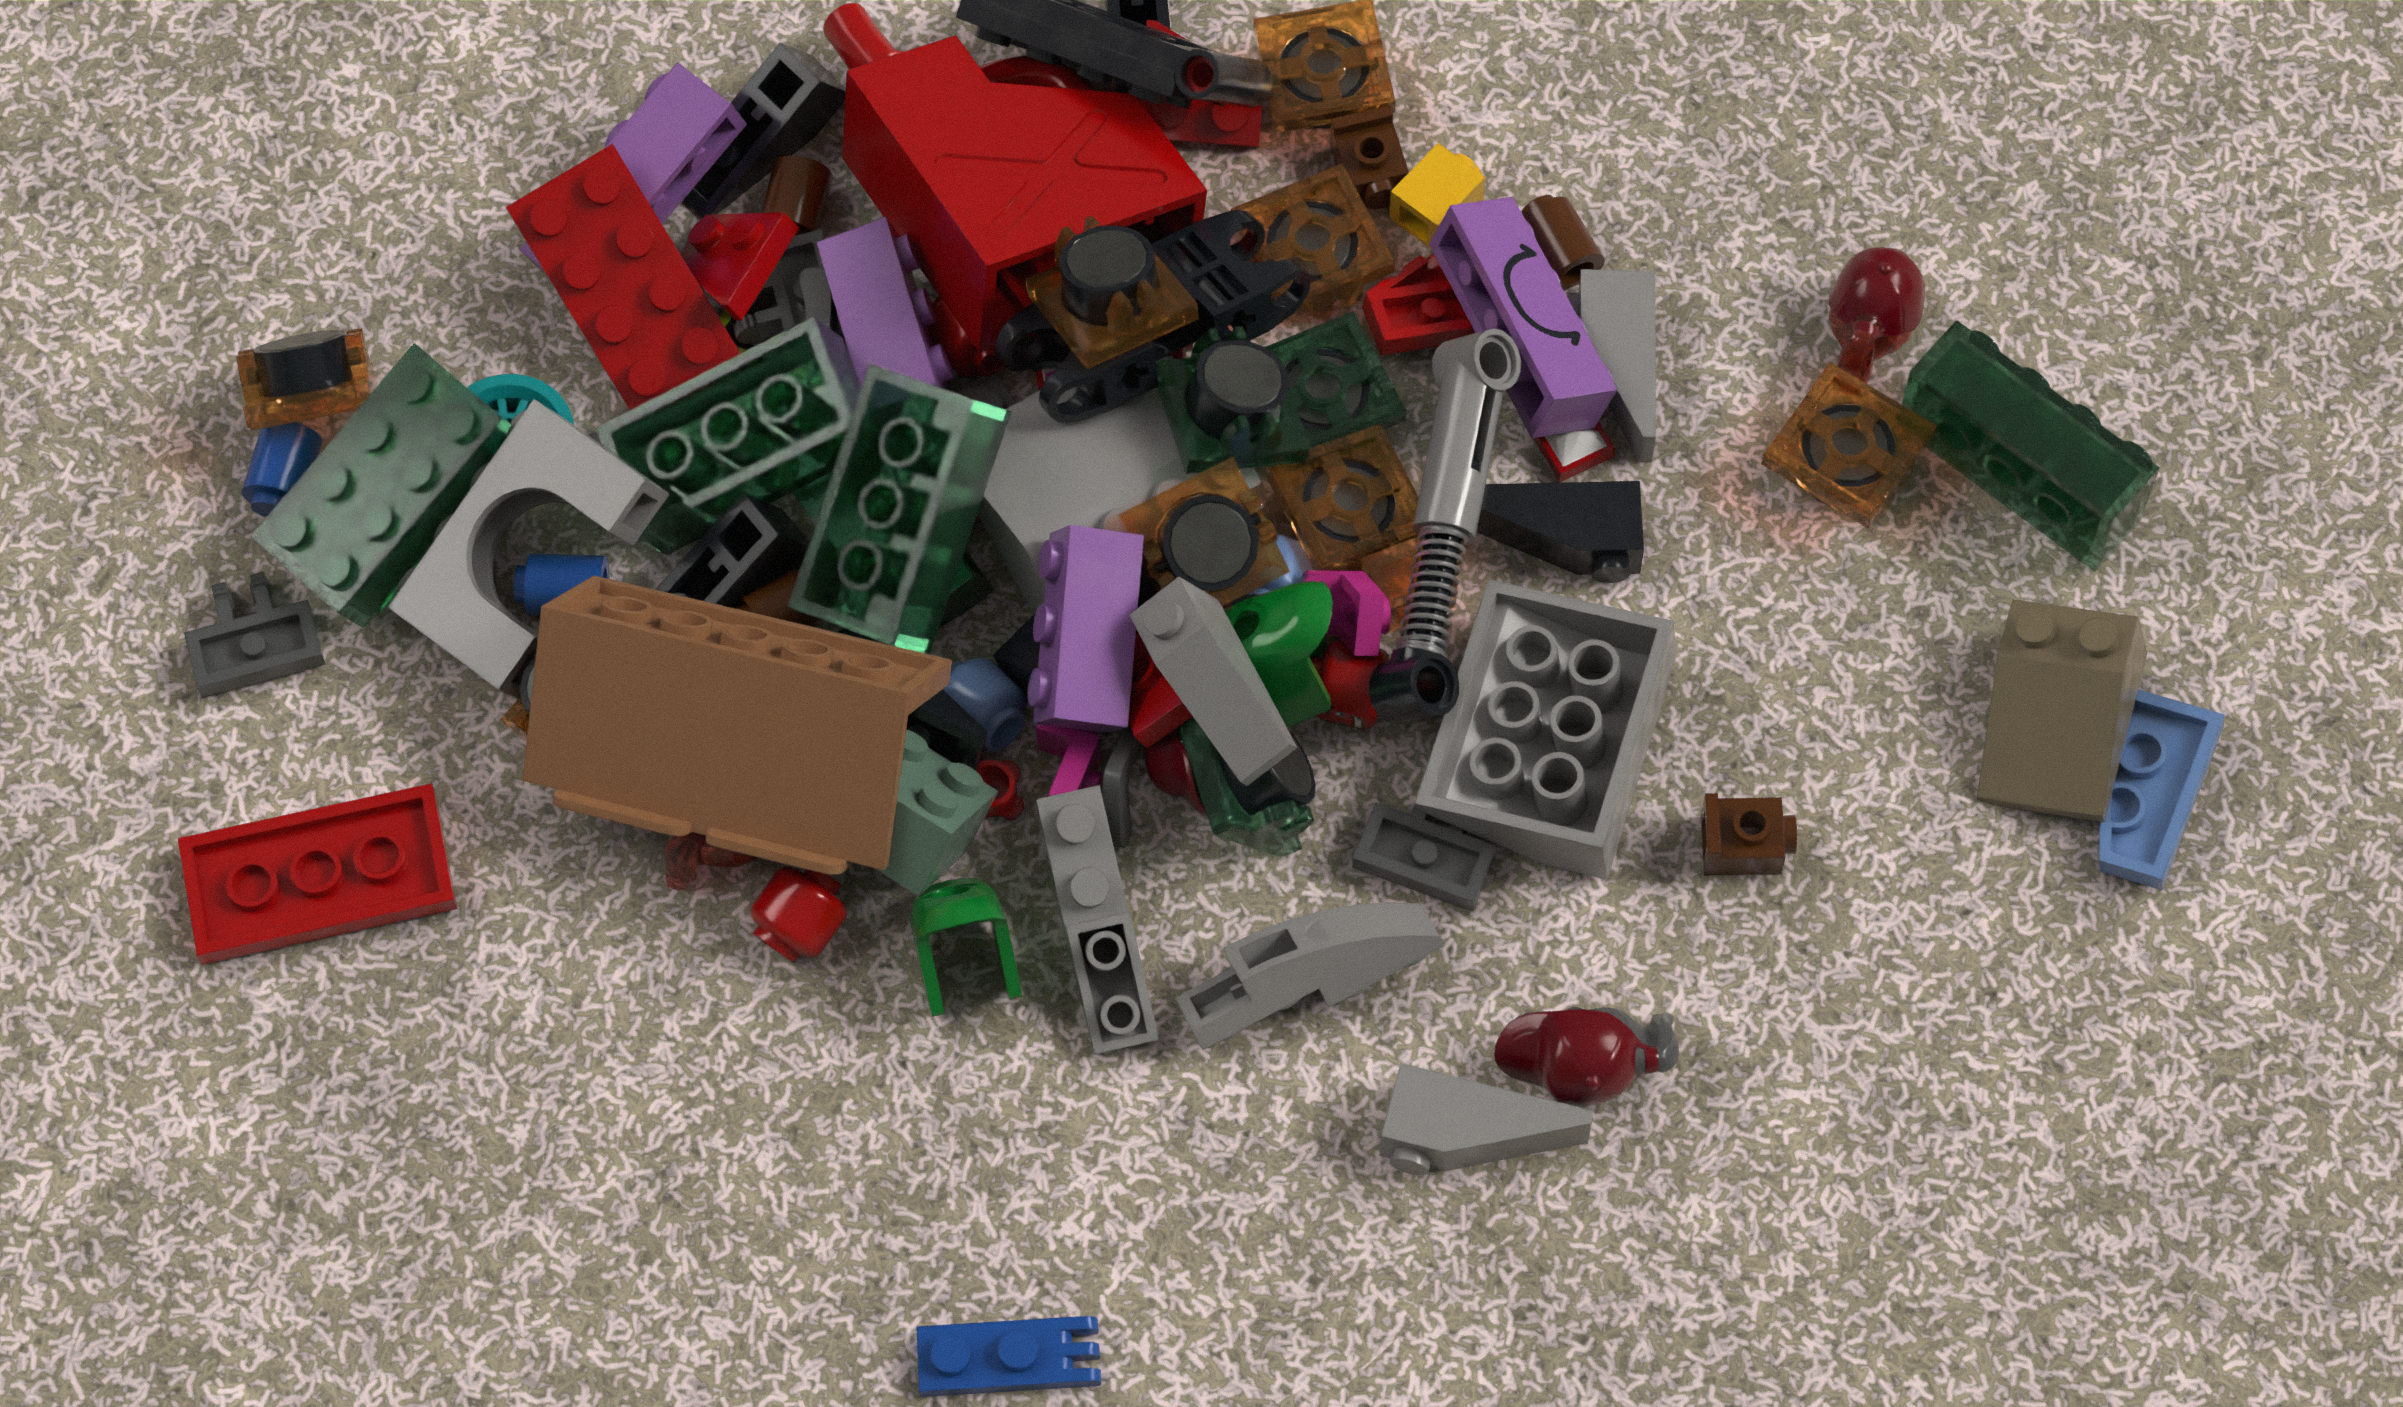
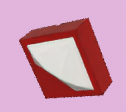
(1575, 451)

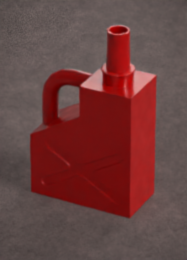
(997, 163)

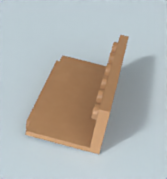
(723, 724)

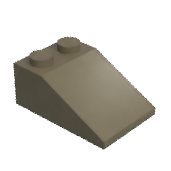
(2060, 709)

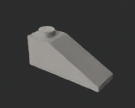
(1622, 328)
(1214, 677)
(1465, 1123)

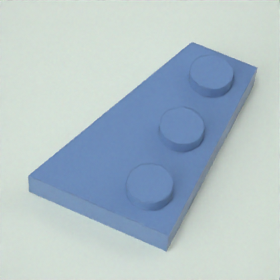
(2156, 787)

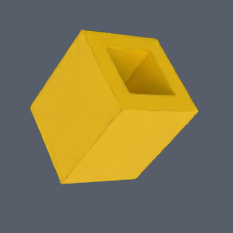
(1431, 187)

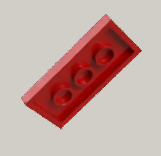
(622, 278)
(316, 873)

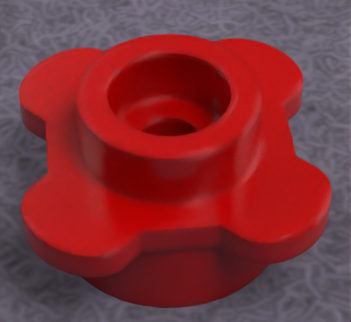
(1003, 777)

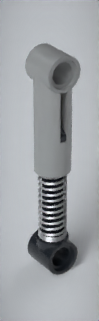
(1471, 382)

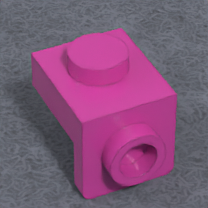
(1358, 609)
(1080, 757)

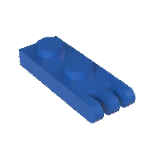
(1006, 1356)

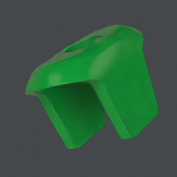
(1280, 636)
(953, 905)

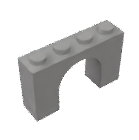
(453, 585)

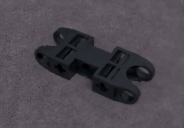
(1212, 272)

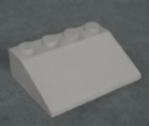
(1076, 476)
(1549, 726)

